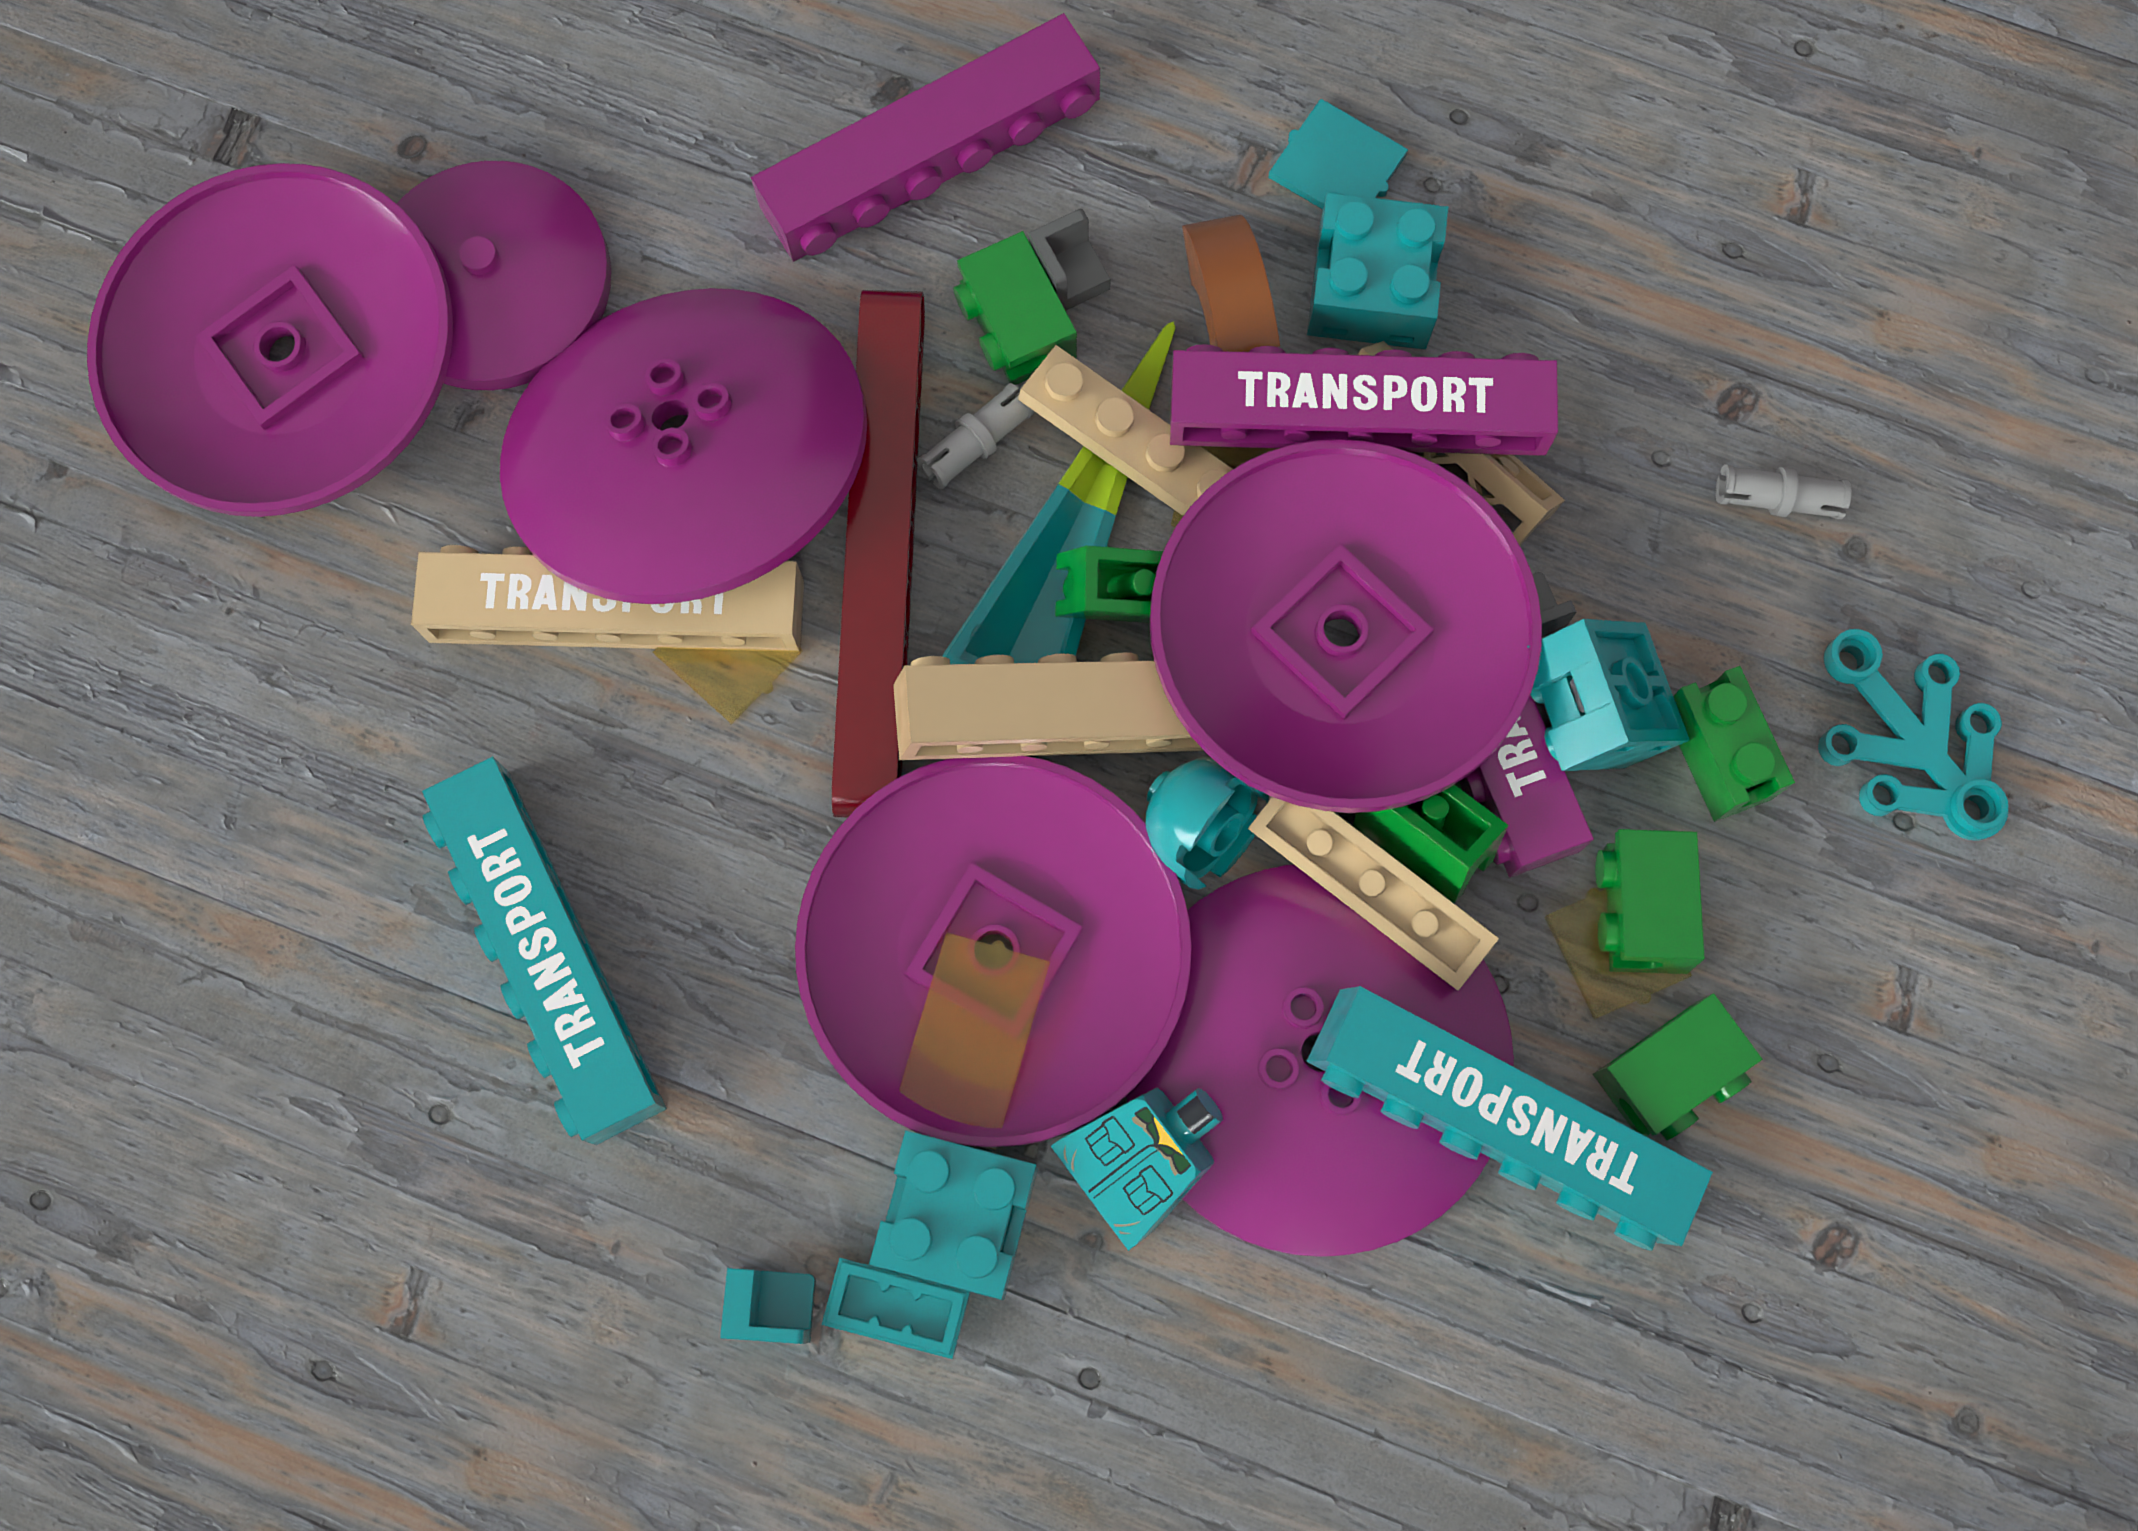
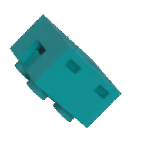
(1377, 271)
(1605, 696)
(955, 1215)

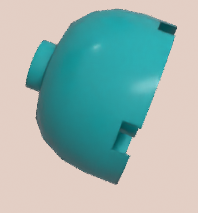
(1200, 819)

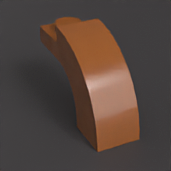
(1231, 284)

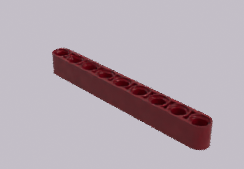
(879, 548)

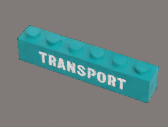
(542, 952)
(1508, 1117)

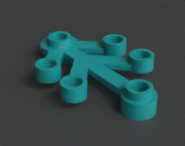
(1919, 743)

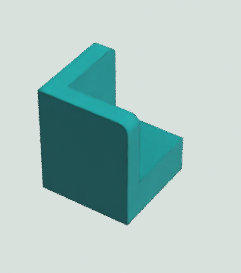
(768, 1306)

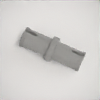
(974, 437)
(1783, 492)

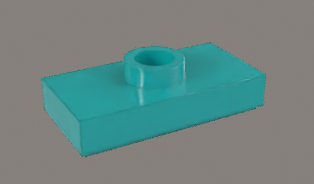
(896, 1308)

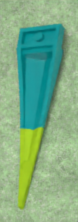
(1020, 603)

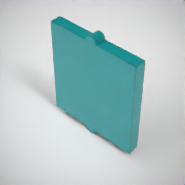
(1336, 156)

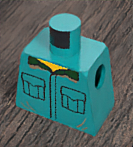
(1141, 1159)

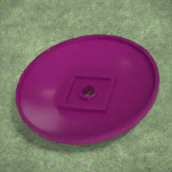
(208, 292)
(693, 506)
(1361, 540)
(1012, 855)
(1294, 1156)

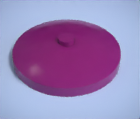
(518, 265)

